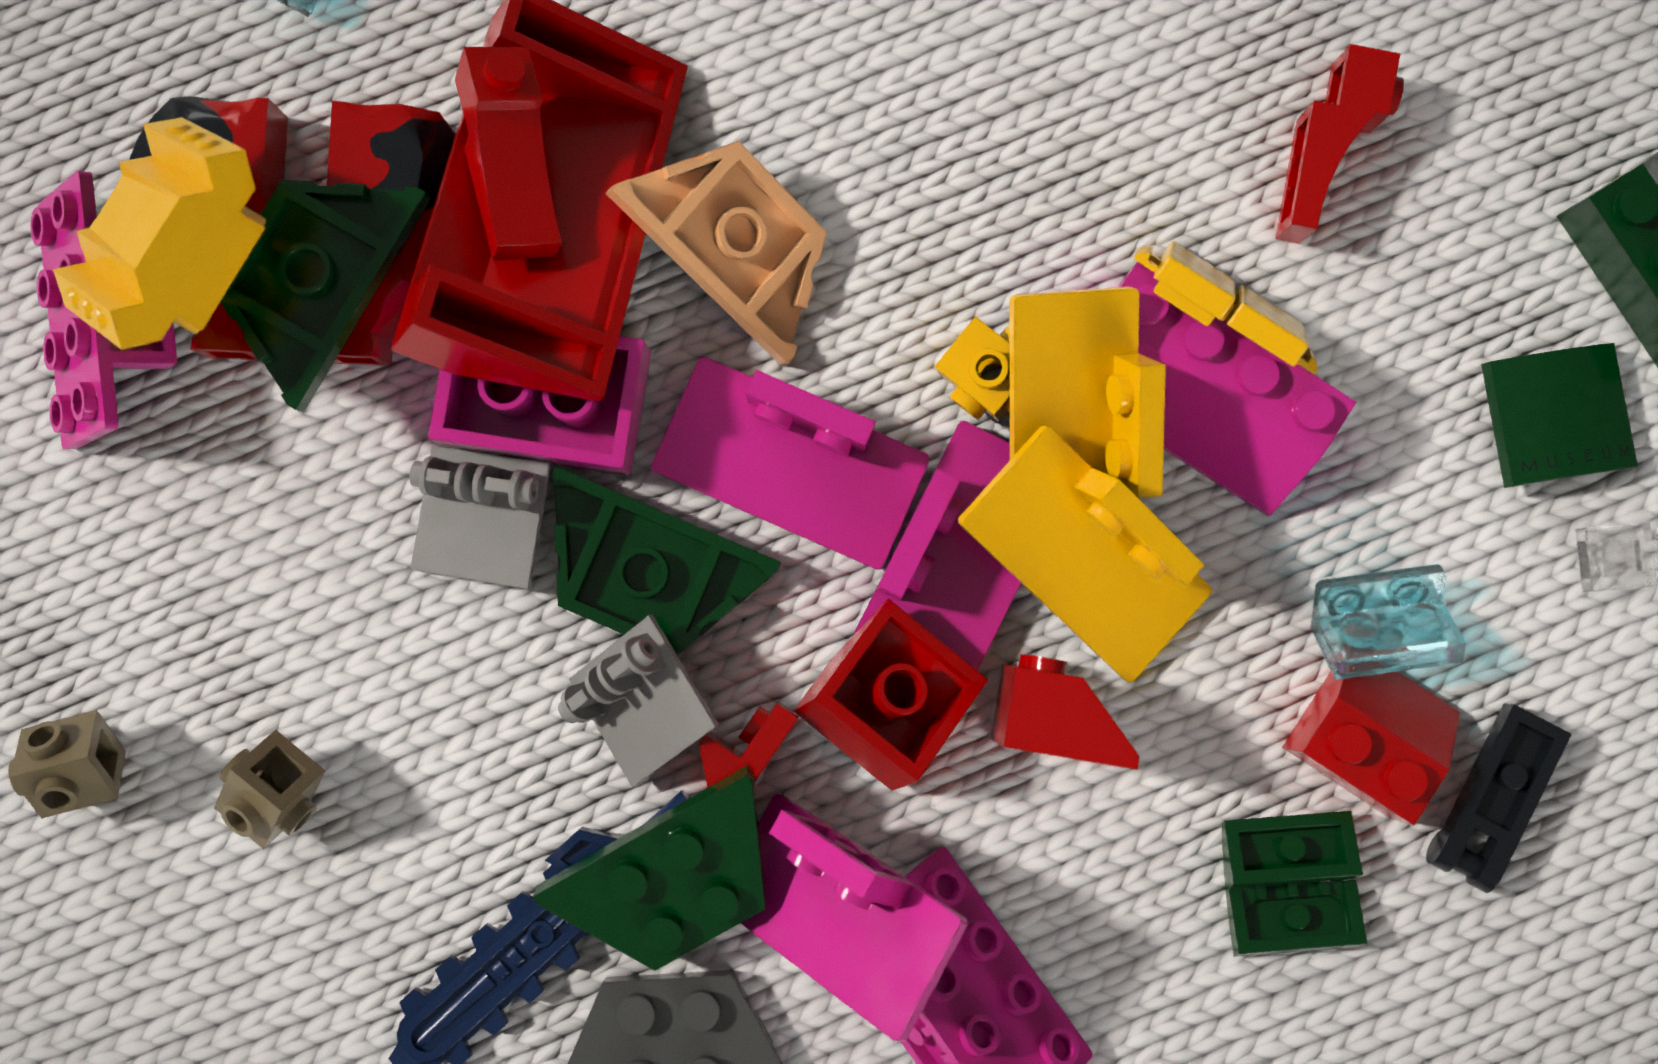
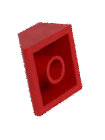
(891, 696)
(1056, 715)
(1378, 741)

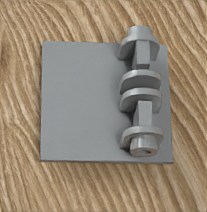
(479, 515)
(639, 701)

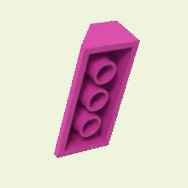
(1234, 404)

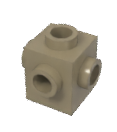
(67, 764)
(268, 790)

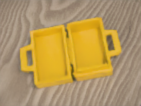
(1210, 293)

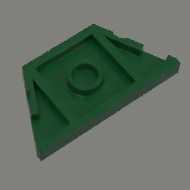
(316, 275)
(637, 561)
(669, 878)

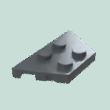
(674, 1022)

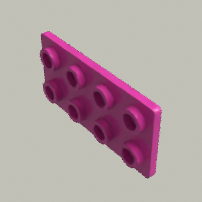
(75, 351)
(791, 460)
(938, 567)
(851, 919)
(988, 997)

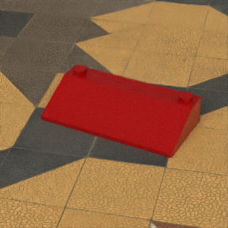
(557, 317)

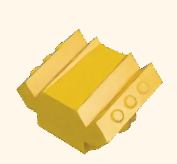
(165, 238)

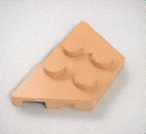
(733, 237)

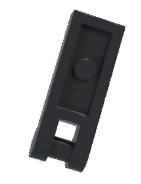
(1499, 796)

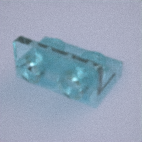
(1385, 622)

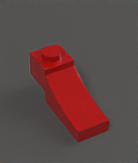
(1358, 98)
(507, 151)

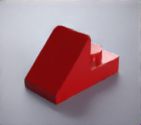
(762, 734)

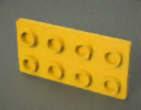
(1084, 378)
(1088, 552)

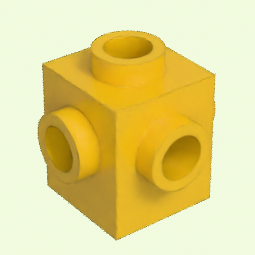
(967, 361)

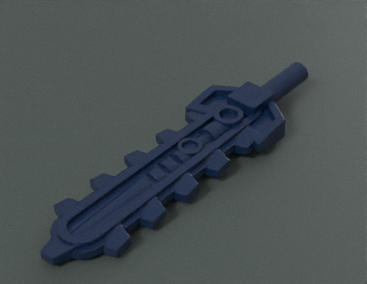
(500, 970)

